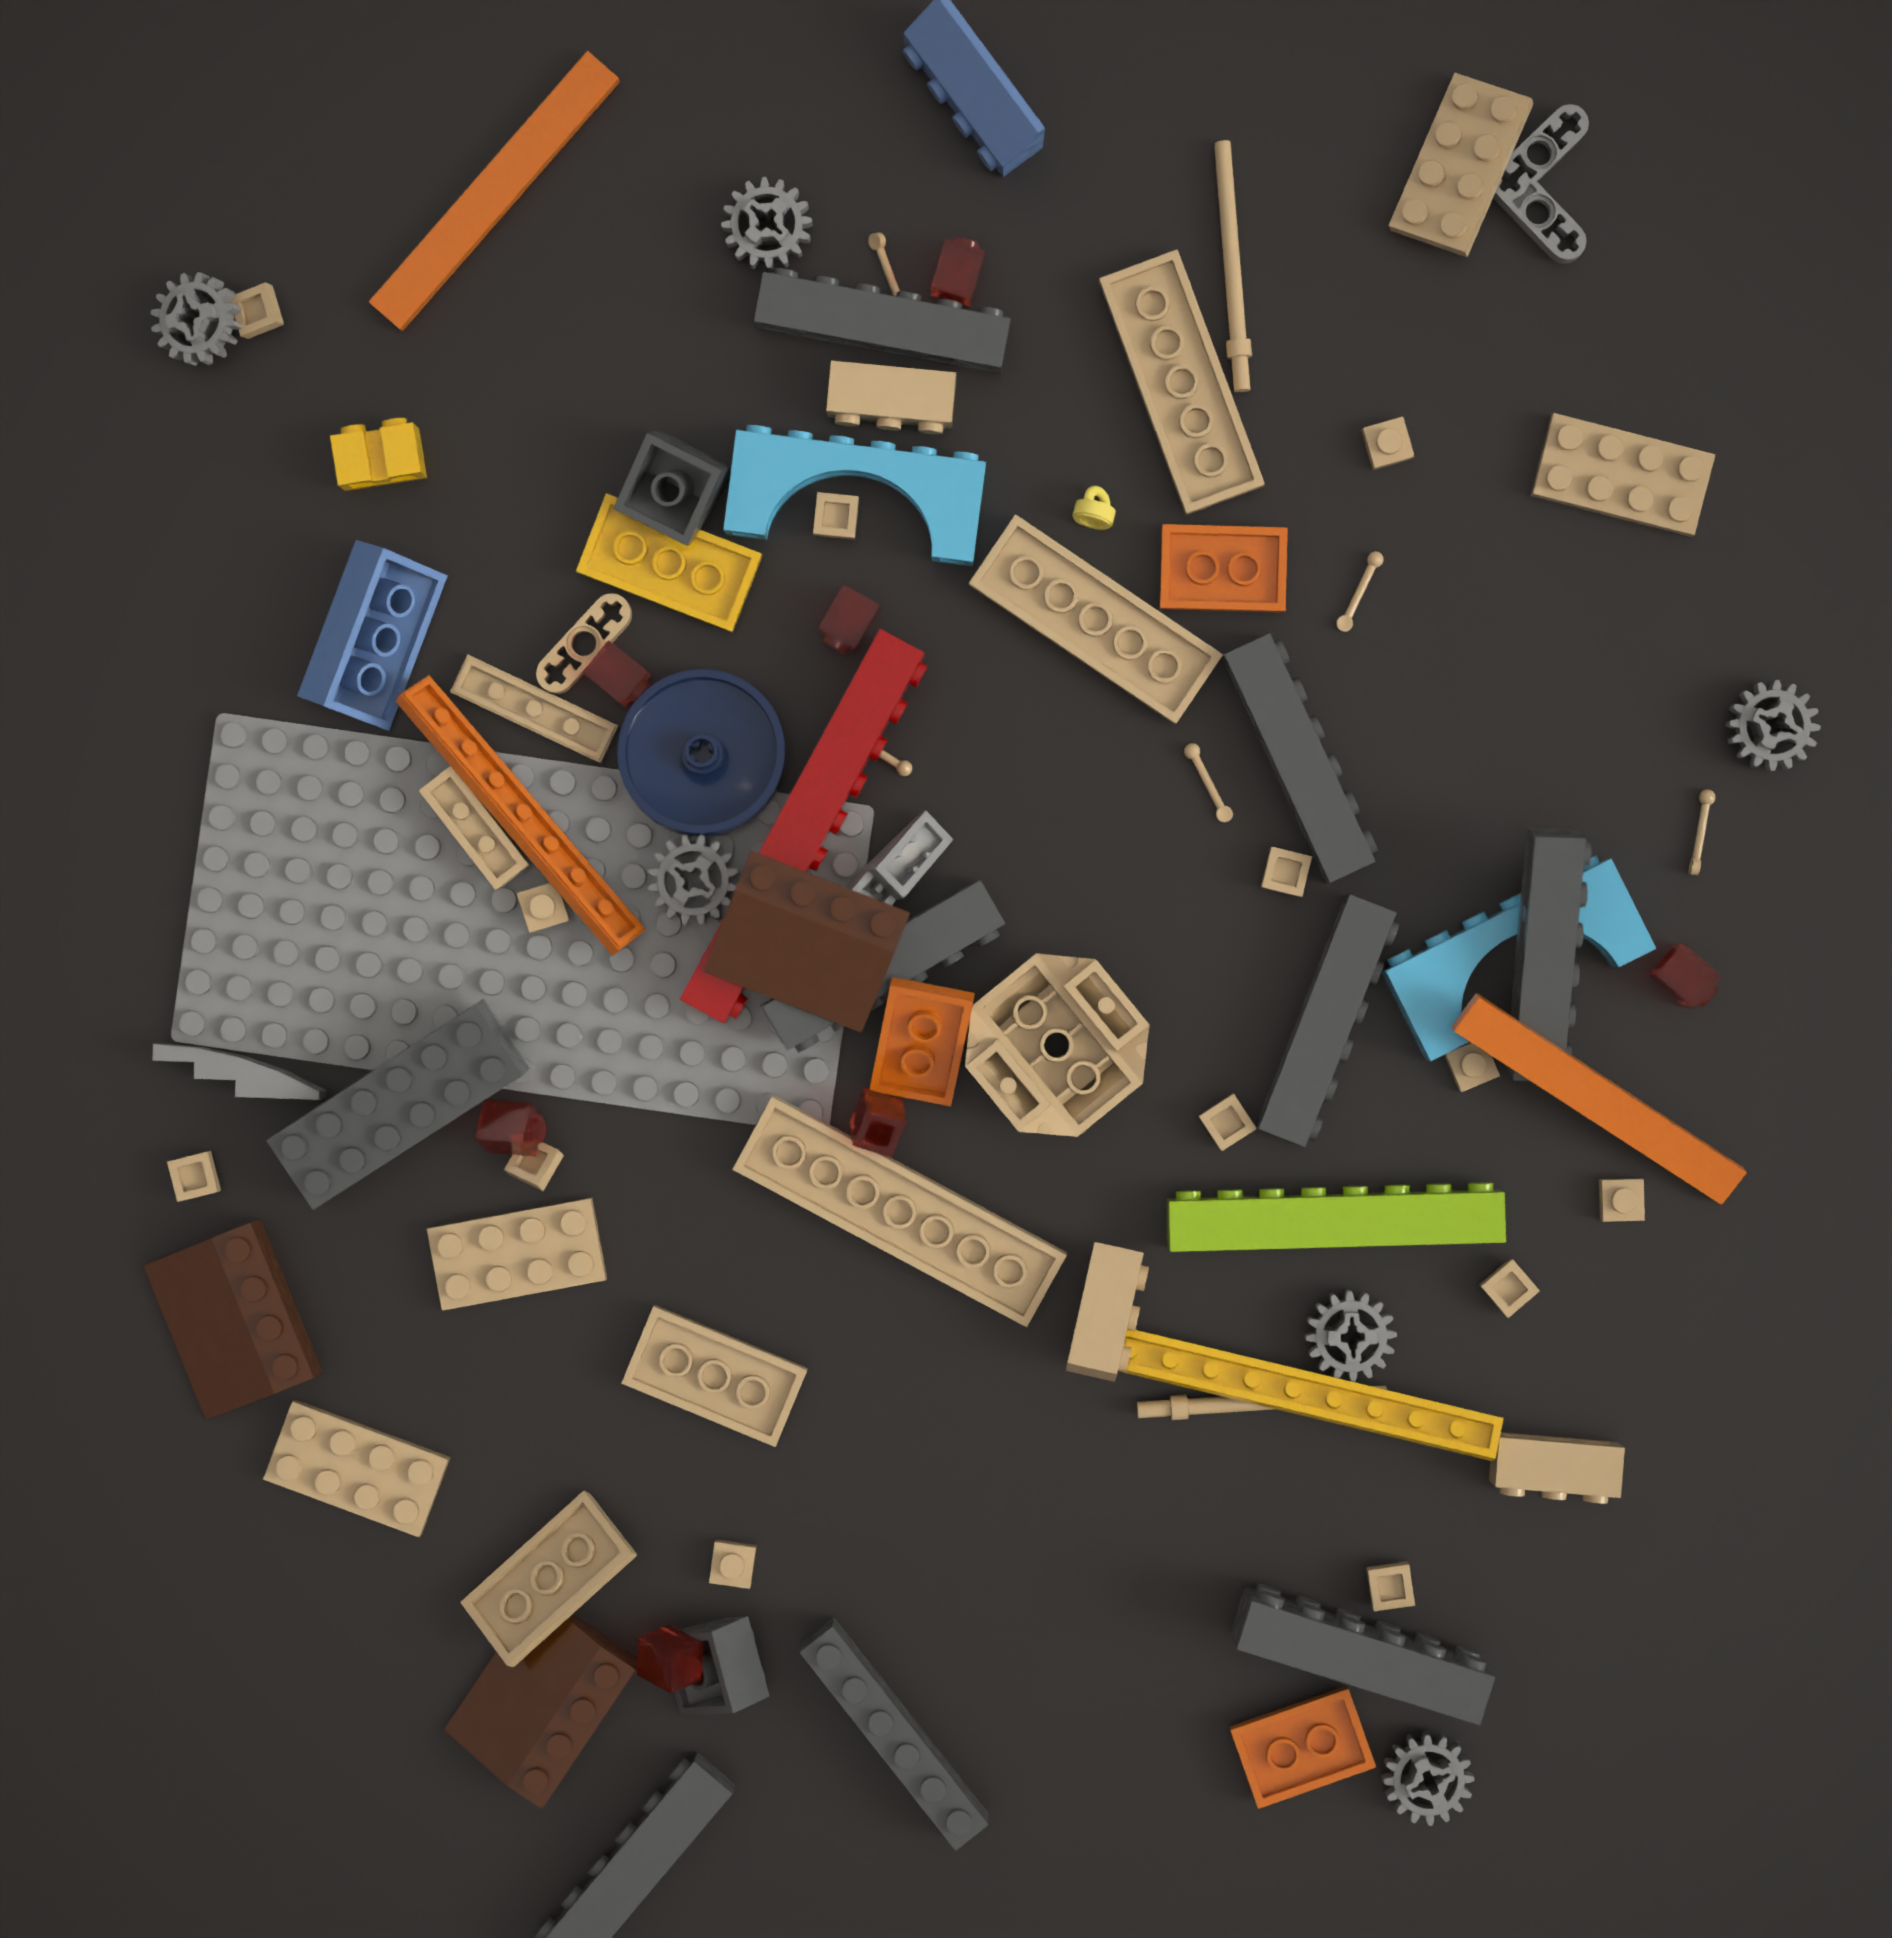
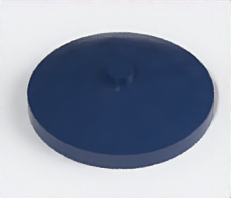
(701, 752)

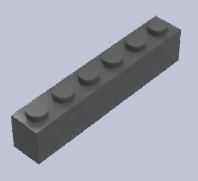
(882, 322)
(1299, 759)
(1549, 932)
(926, 940)
(1326, 1020)
(894, 1734)
(642, 1852)

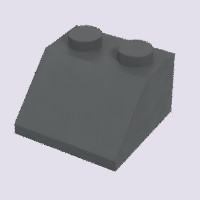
(672, 486)
(729, 1671)

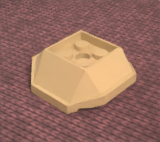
(1102, 1056)

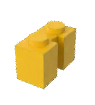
(378, 455)

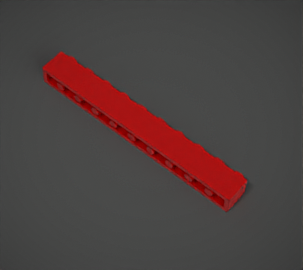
(825, 786)

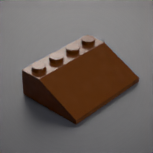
(806, 941)
(233, 1319)
(540, 1714)

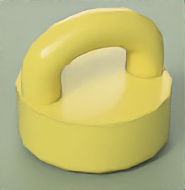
(1094, 513)

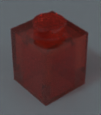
(958, 271)
(848, 620)
(618, 674)
(1686, 976)
(877, 1122)
(510, 1128)
(670, 1658)

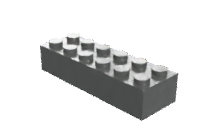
(398, 1104)
(1362, 1654)

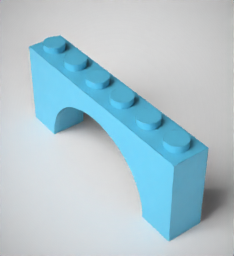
(775, 467)
(1433, 980)

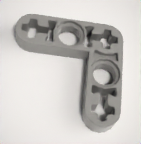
(1531, 191)

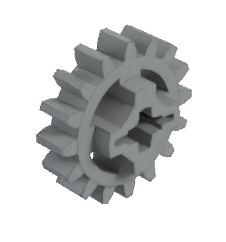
(779, 210)
(202, 323)
(1780, 709)
(682, 896)
(1368, 1335)
(1413, 1783)

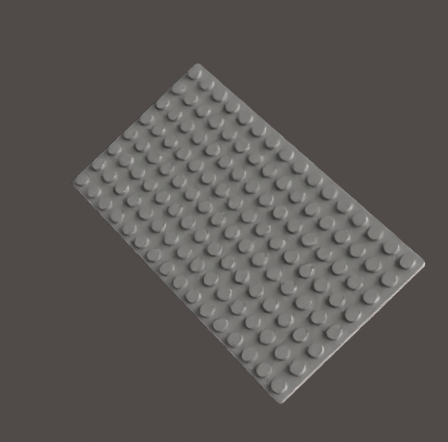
(355, 923)

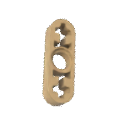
(553, 657)

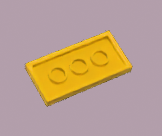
(698, 580)

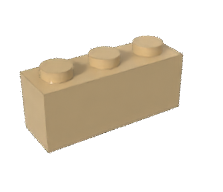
(891, 396)
(1107, 1312)
(1558, 1467)

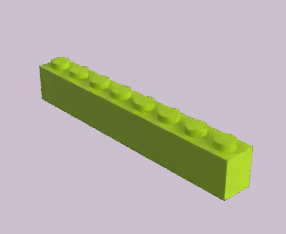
(1335, 1219)

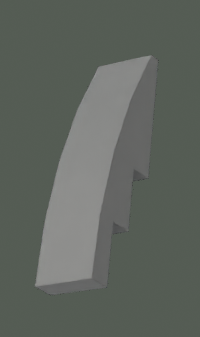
(902, 860)
(252, 1076)

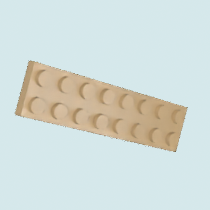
(900, 1211)

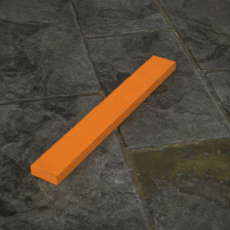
(494, 191)
(520, 815)
(1598, 1099)

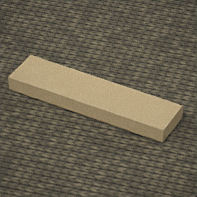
(534, 709)

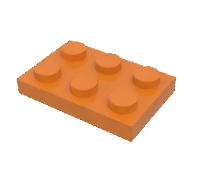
(1223, 568)
(921, 1041)
(1302, 1747)

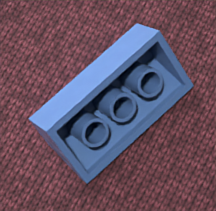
(973, 87)
(372, 634)

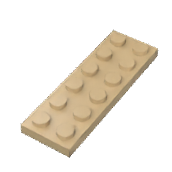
(1181, 382)
(1095, 619)

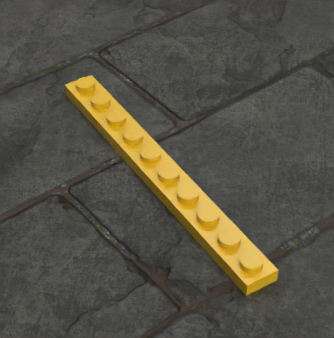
(1313, 1395)

